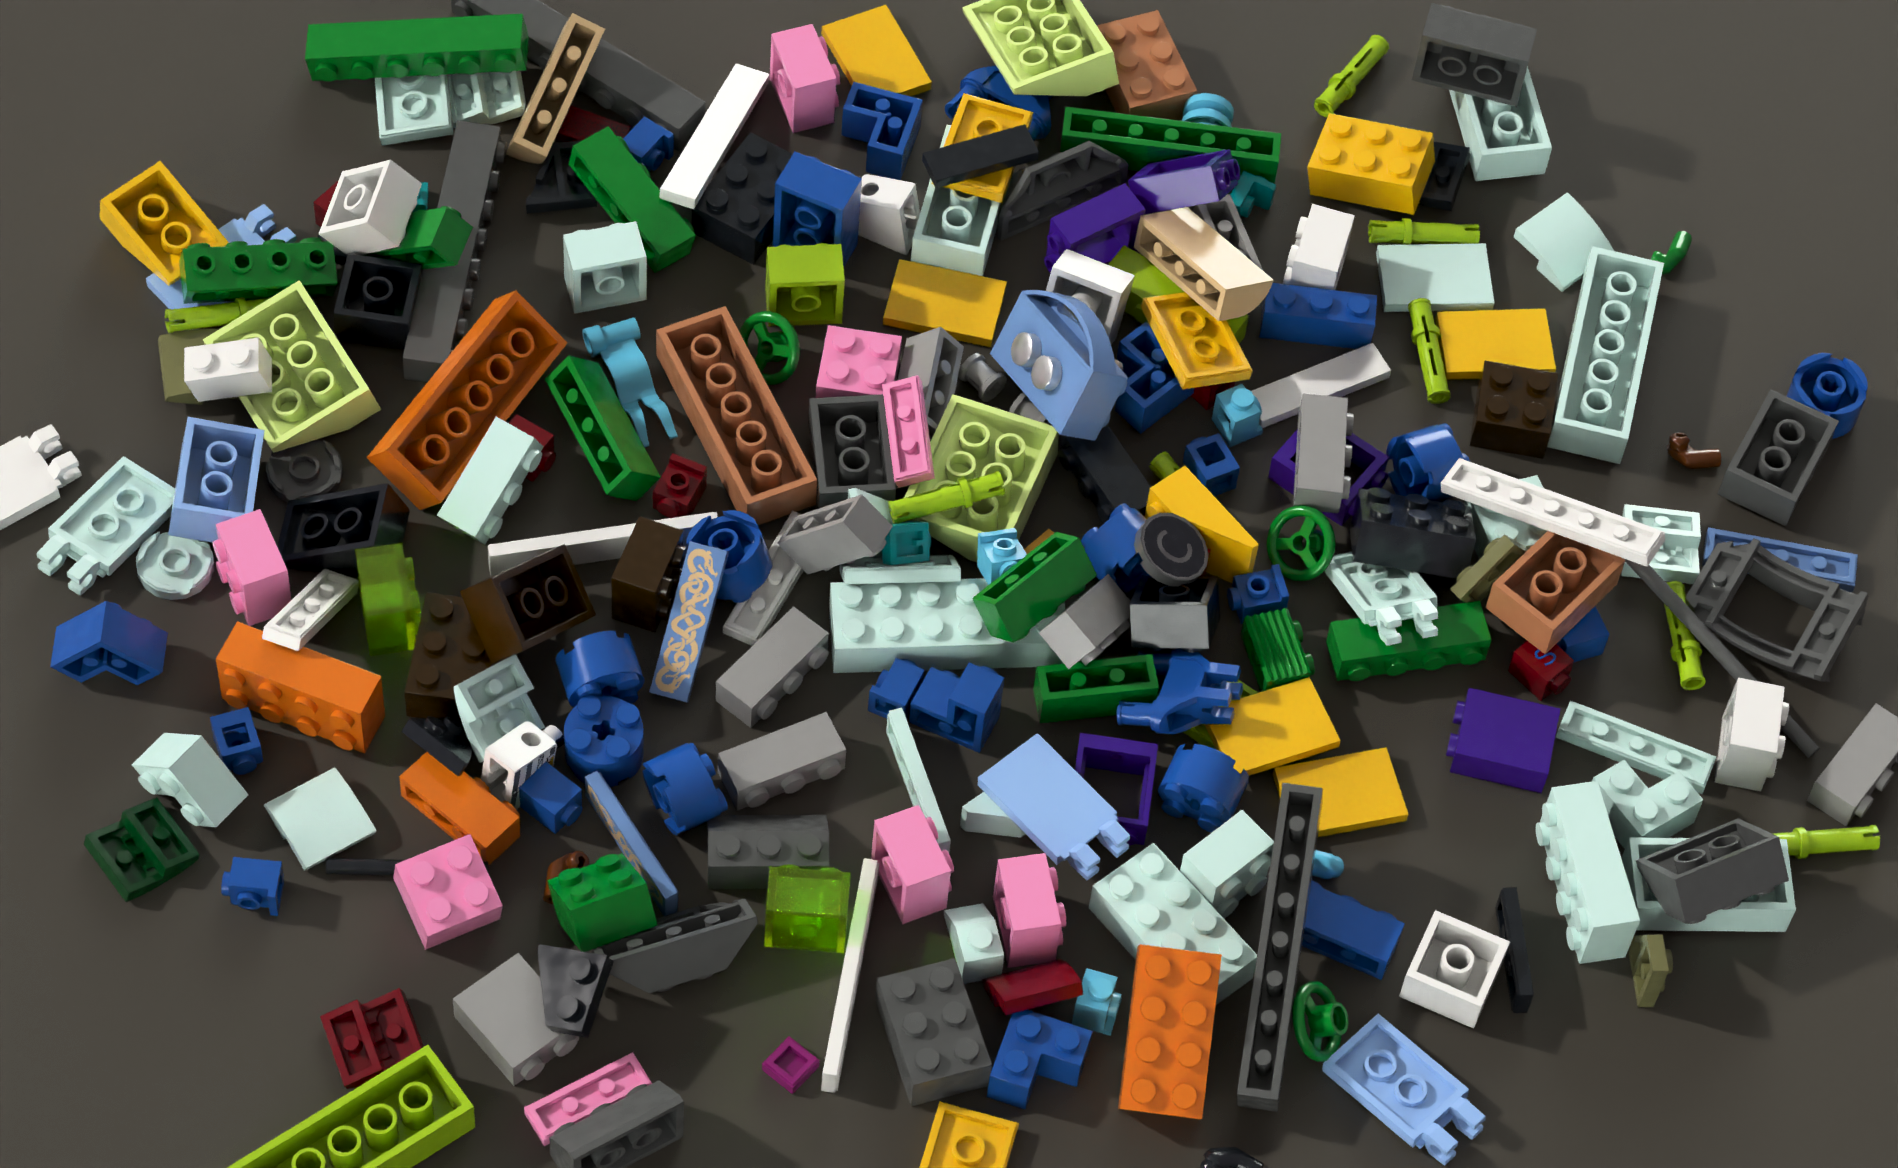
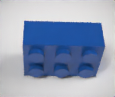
(816, 205)

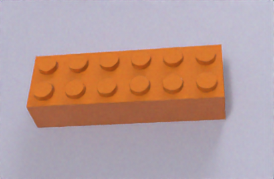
(456, 407)

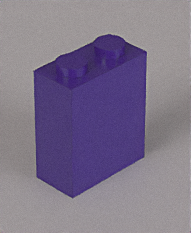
(1503, 740)

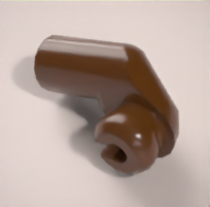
(1690, 457)
(571, 860)

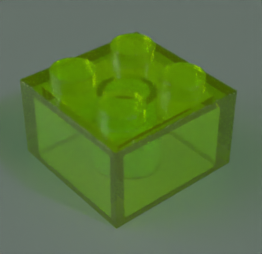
(388, 598)
(806, 908)

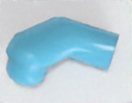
(1327, 865)

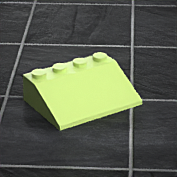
(1044, 46)
(312, 375)
(975, 443)

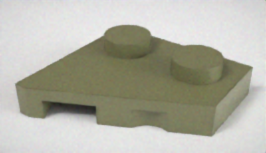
(1476, 581)
(1649, 967)

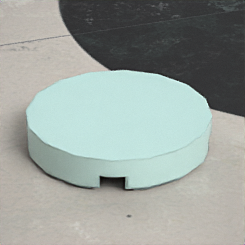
(174, 566)

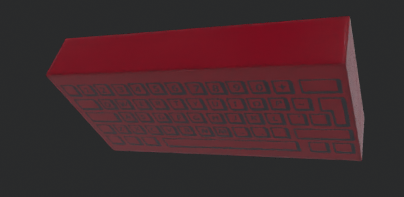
(582, 124)

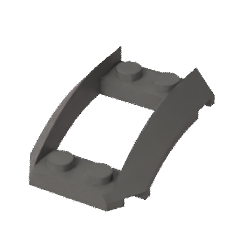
(1823, 638)

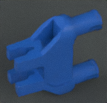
(991, 85)
(1188, 695)

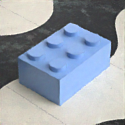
(214, 477)

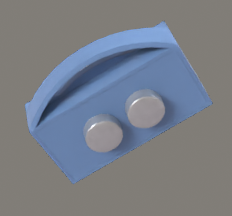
(1061, 362)

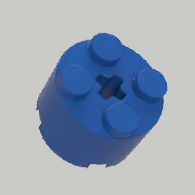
(1831, 388)
(1423, 461)
(1113, 548)
(748, 555)
(601, 667)
(605, 738)
(1202, 786)
(684, 788)

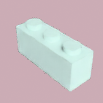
(491, 481)

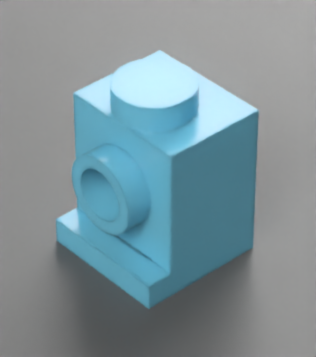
(1242, 410)
(998, 552)
(1098, 1004)

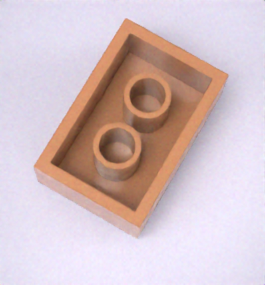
(1148, 68)
(1553, 588)

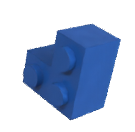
(884, 121)
(1151, 382)
(109, 641)
(959, 707)
(1034, 1048)

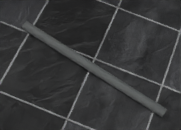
(1714, 646)

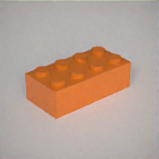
(301, 688)
(1169, 1032)

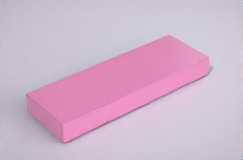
(908, 431)
(581, 1097)

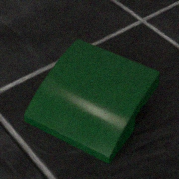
(141, 849)

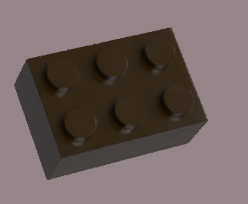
(528, 603)
(443, 656)

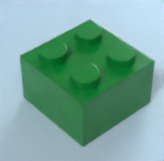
(602, 902)

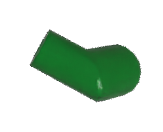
(1676, 252)

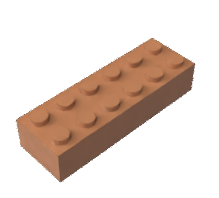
(736, 416)

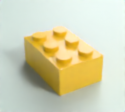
(1371, 163)

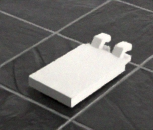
(27, 479)

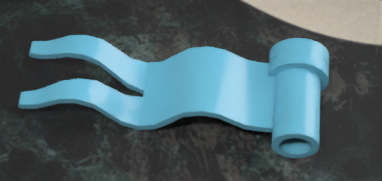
(629, 372)

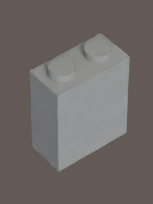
(509, 1020)

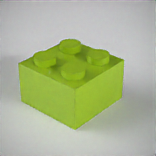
(805, 283)

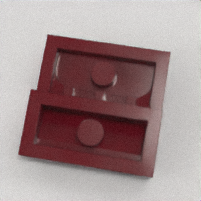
(1033, 986)
(371, 1036)

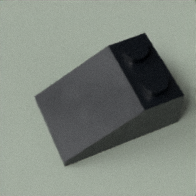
(329, 528)

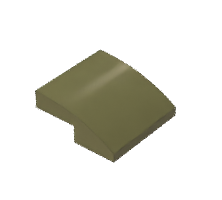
(172, 363)

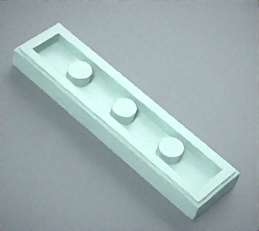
(1635, 745)
(914, 773)

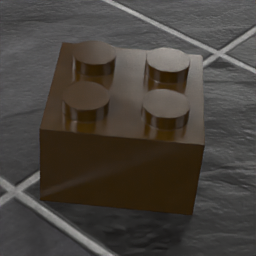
(1514, 409)
(648, 574)

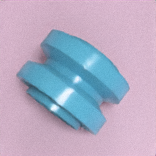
(1208, 109)

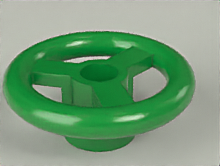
(774, 345)
(1316, 542)
(1323, 1020)

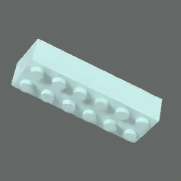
(1605, 355)
(925, 624)

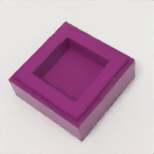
(790, 1065)

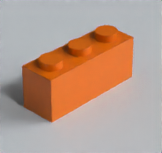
(461, 806)

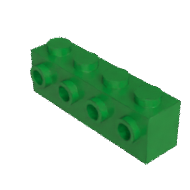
(630, 195)
(256, 270)
(602, 428)
(1360, 652)

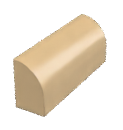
(555, 90)
(1202, 263)

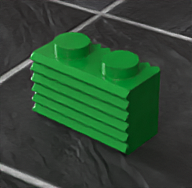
(1276, 649)

